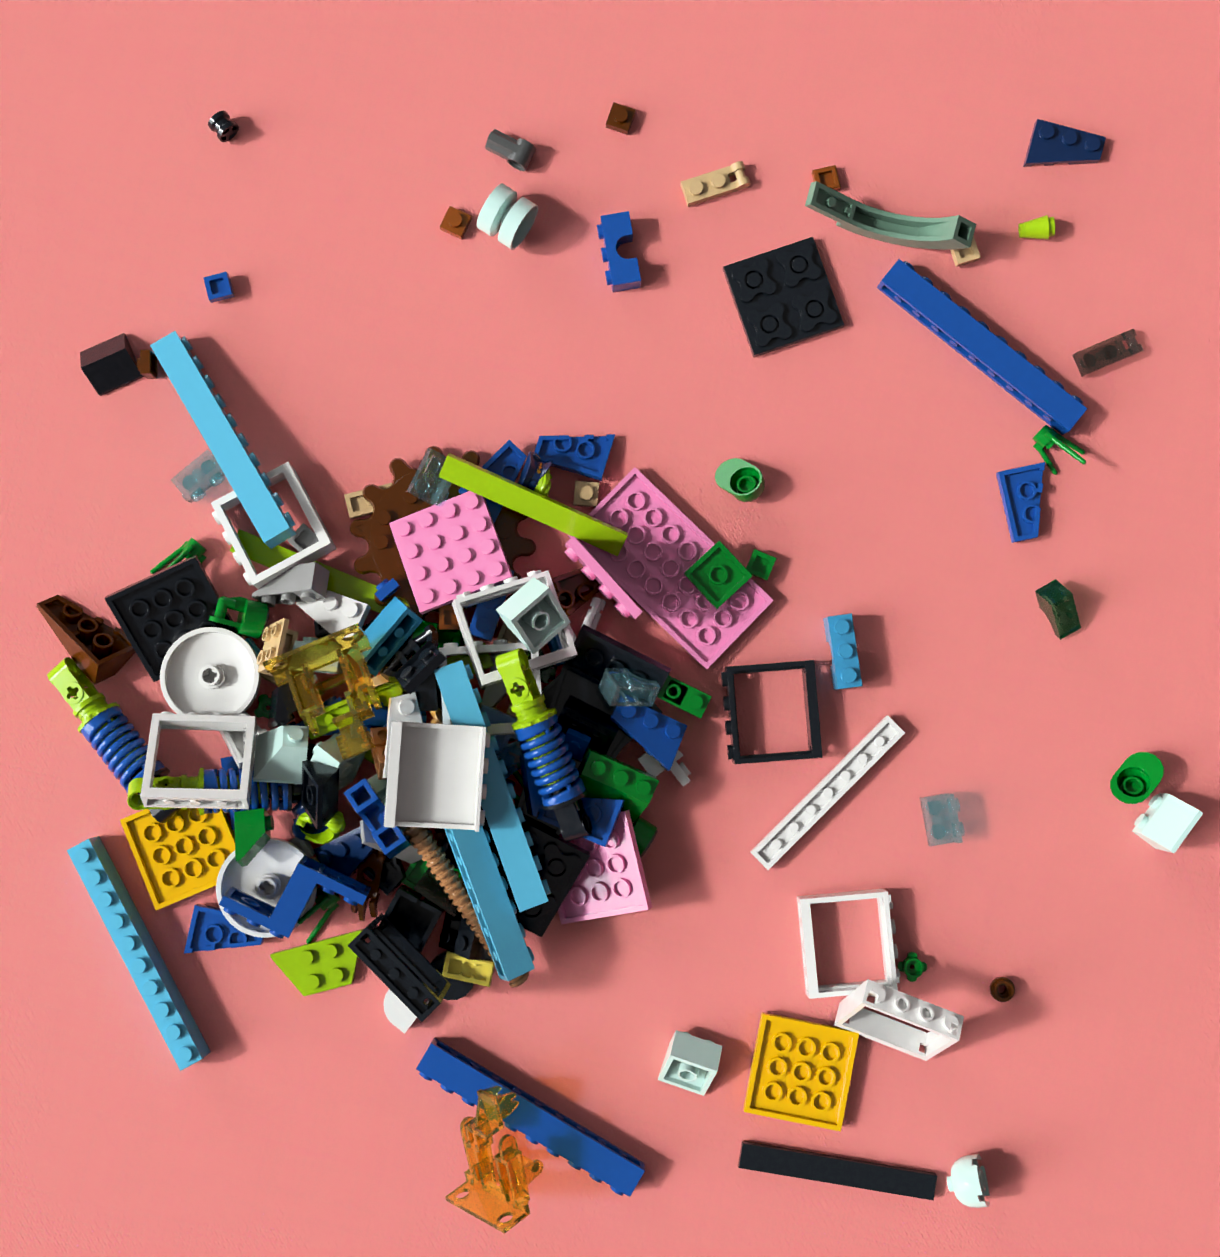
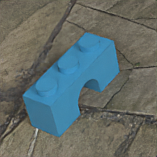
(842, 642)

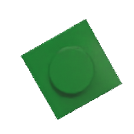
(760, 564)

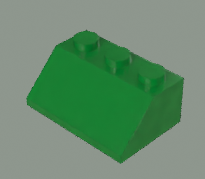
(617, 780)

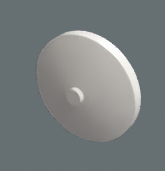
(210, 673)
(262, 878)

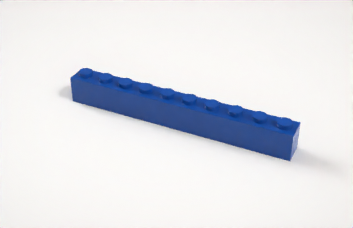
(982, 347)
(535, 1119)

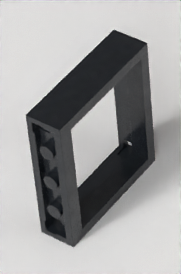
(811, 711)
(400, 967)

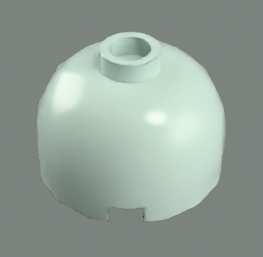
(969, 1182)

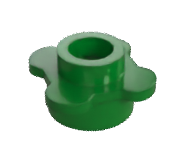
(261, 711)
(919, 967)

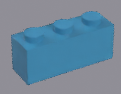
(389, 633)

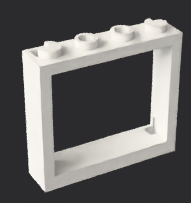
(310, 554)
(491, 592)
(498, 646)
(199, 797)
(887, 928)
(943, 1024)

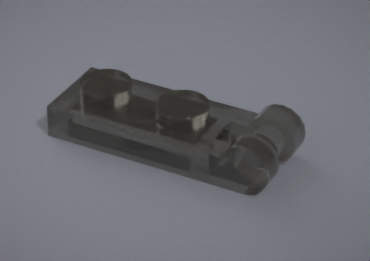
(1107, 352)

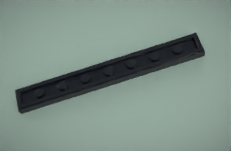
(837, 1170)

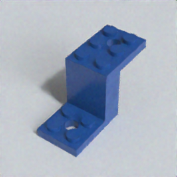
(293, 901)

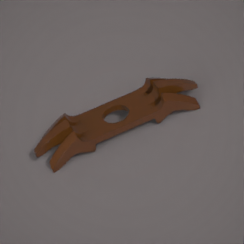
(375, 862)

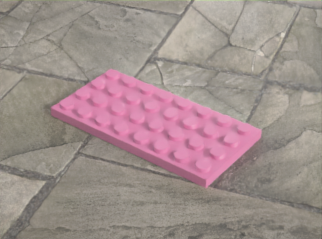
(653, 564)

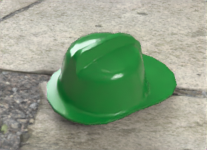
(1137, 778)

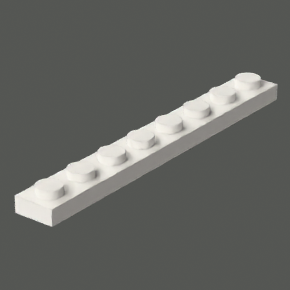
(827, 792)

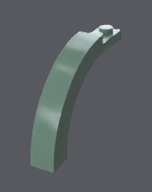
(893, 228)

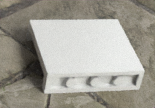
(436, 776)

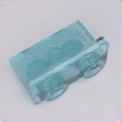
(199, 477)
(426, 483)
(942, 819)

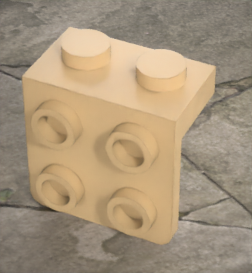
(277, 641)

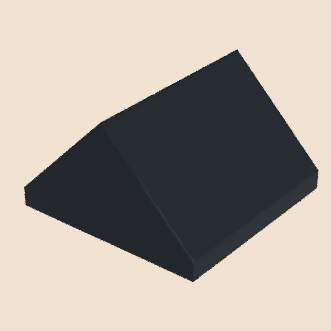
(110, 364)
(319, 792)

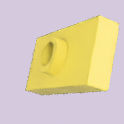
(467, 970)

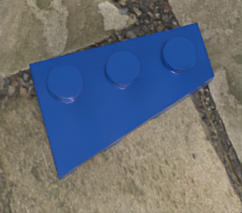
(1021, 496)

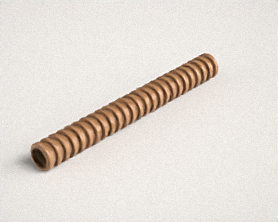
(451, 881)

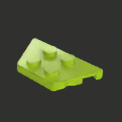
(319, 964)

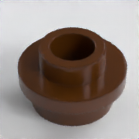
(1009, 989)

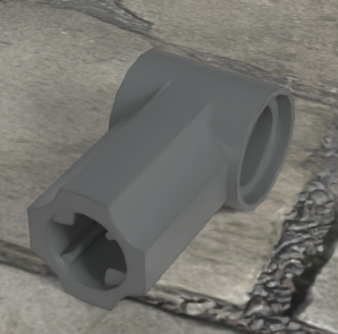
(516, 152)

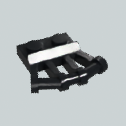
(420, 665)

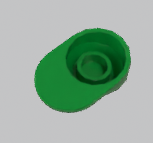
(740, 479)

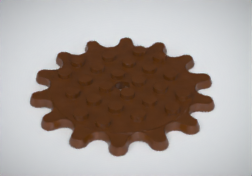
(395, 503)

